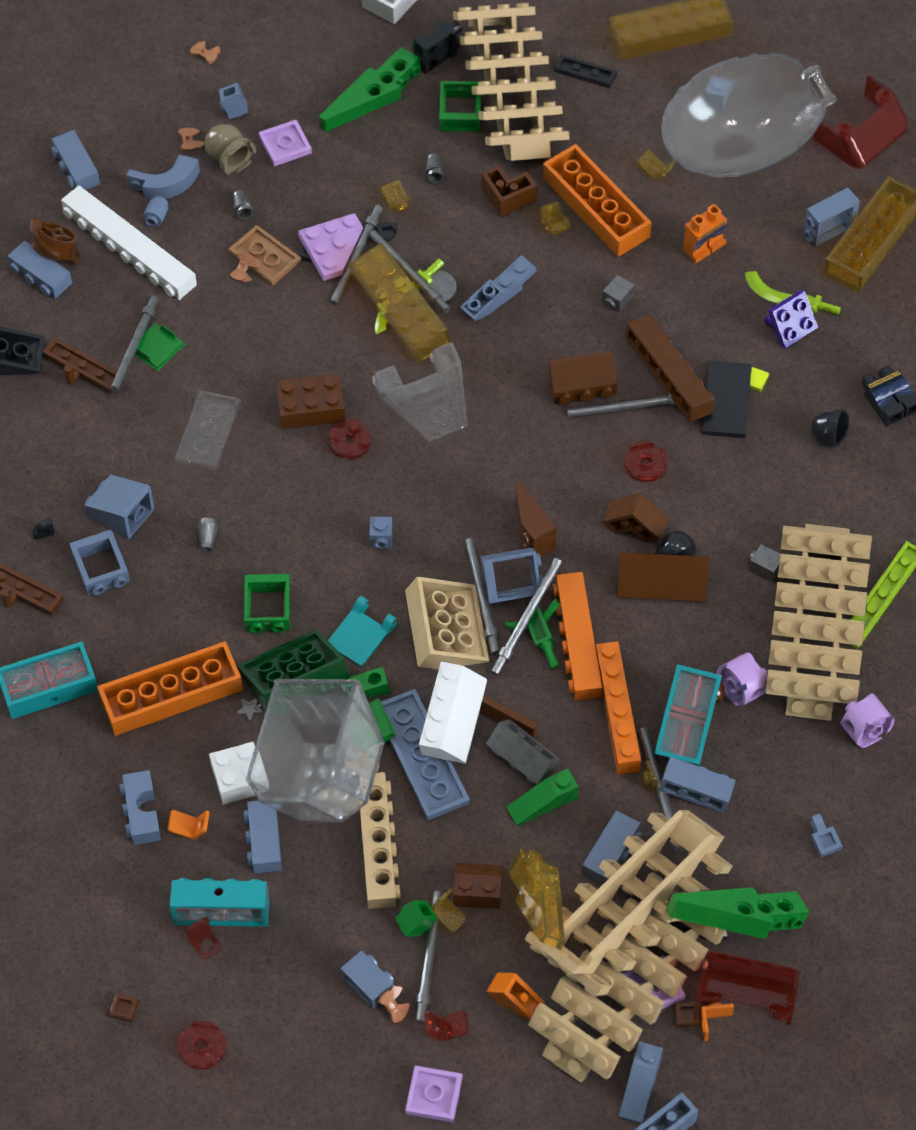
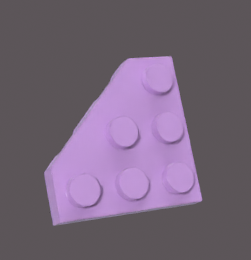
(332, 244)

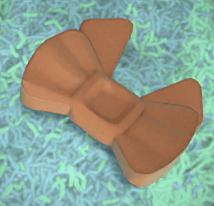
(209, 55)
(188, 142)
(245, 261)
(396, 1011)

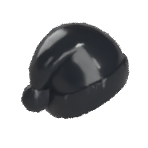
(830, 427)
(677, 544)

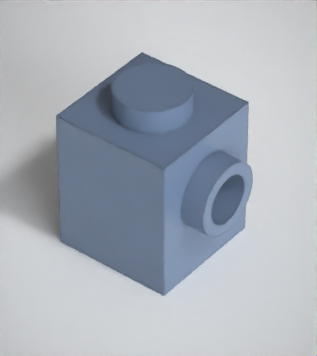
(233, 101)
(381, 532)

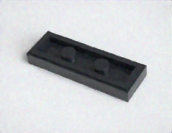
(585, 71)

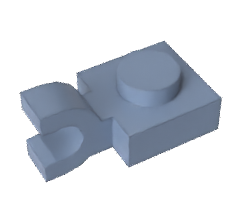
(824, 838)

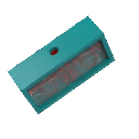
(47, 680)
(688, 714)
(223, 902)

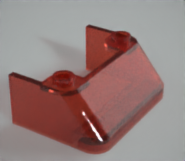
(867, 141)
(749, 983)

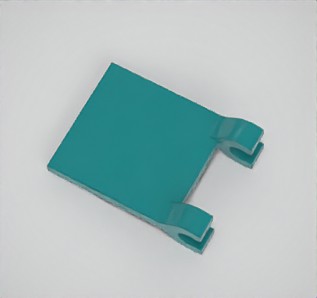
(359, 634)

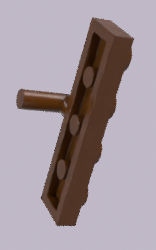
(78, 364)
(17, 586)

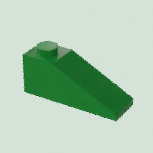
(544, 797)

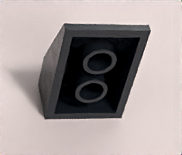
(20, 352)

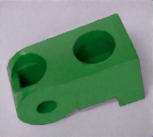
(373, 682)

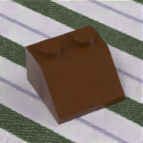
(477, 885)

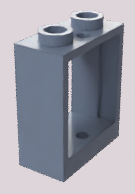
(831, 217)
(93, 545)
(489, 579)

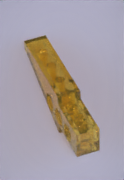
(539, 896)

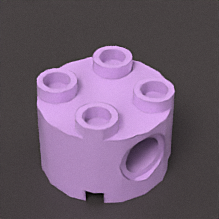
(743, 679)
(867, 720)

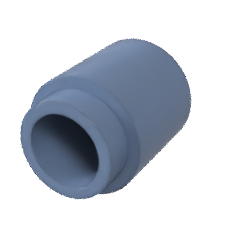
(155, 211)

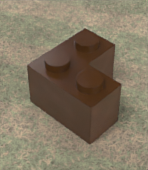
(508, 193)
(636, 515)

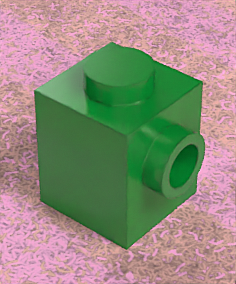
(416, 918)

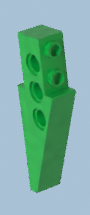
(372, 90)
(740, 910)

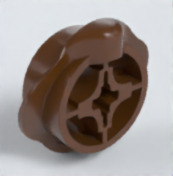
(54, 241)

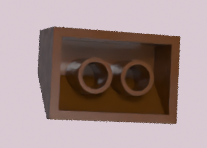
(582, 377)

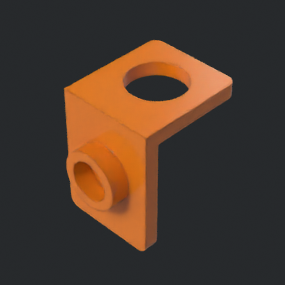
(188, 825)
(711, 1011)

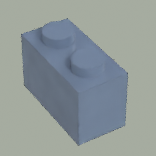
(366, 978)

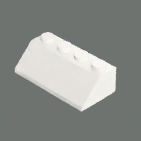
(452, 713)

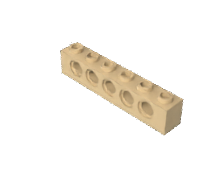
(379, 895)

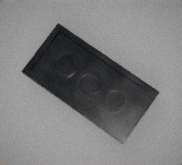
(730, 388)

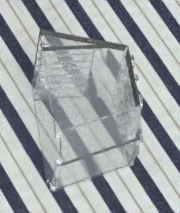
(316, 750)

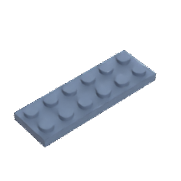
(431, 778)

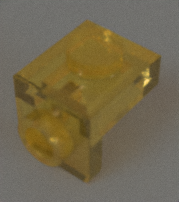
(395, 196)
(553, 218)

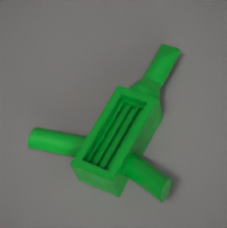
(541, 632)

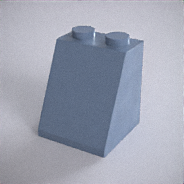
(120, 505)

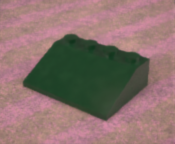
(301, 658)

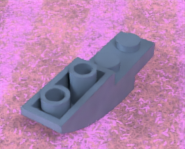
(499, 291)

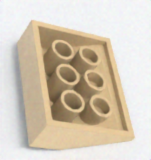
(446, 623)

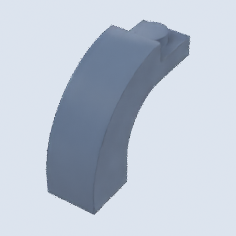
(168, 184)

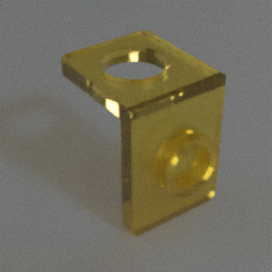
(653, 165)
(649, 775)
(448, 913)

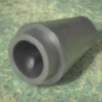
(434, 170)
(242, 205)
(207, 531)

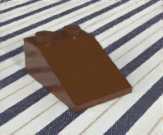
(534, 525)

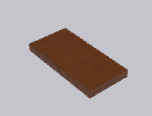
(663, 576)

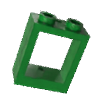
(459, 121)
(267, 584)

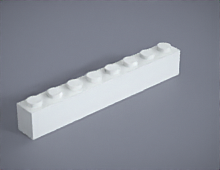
(129, 243)

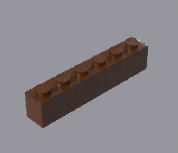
(669, 368)

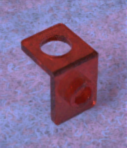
(199, 932)
(447, 1026)

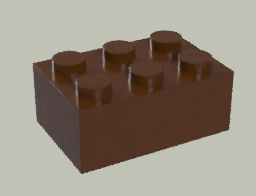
(310, 401)

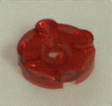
(351, 429)
(641, 471)
(209, 1056)

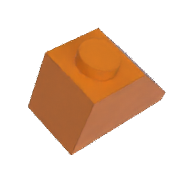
(514, 994)

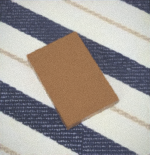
(273, 256)

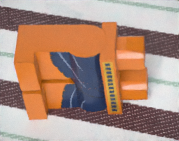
(704, 234)

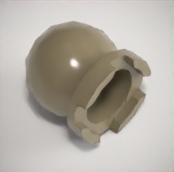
(229, 148)

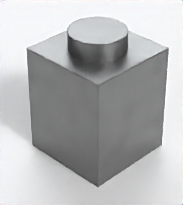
(618, 293)
(764, 563)

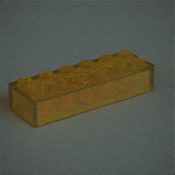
(669, 27)
(872, 234)
(399, 302)

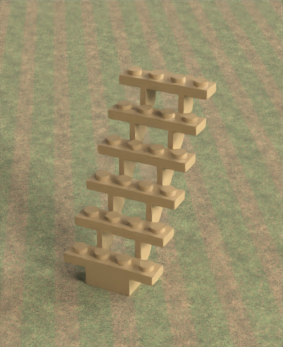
(517, 145)
(814, 694)
(685, 831)
(579, 1052)

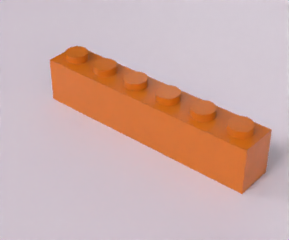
(578, 636)
(618, 708)

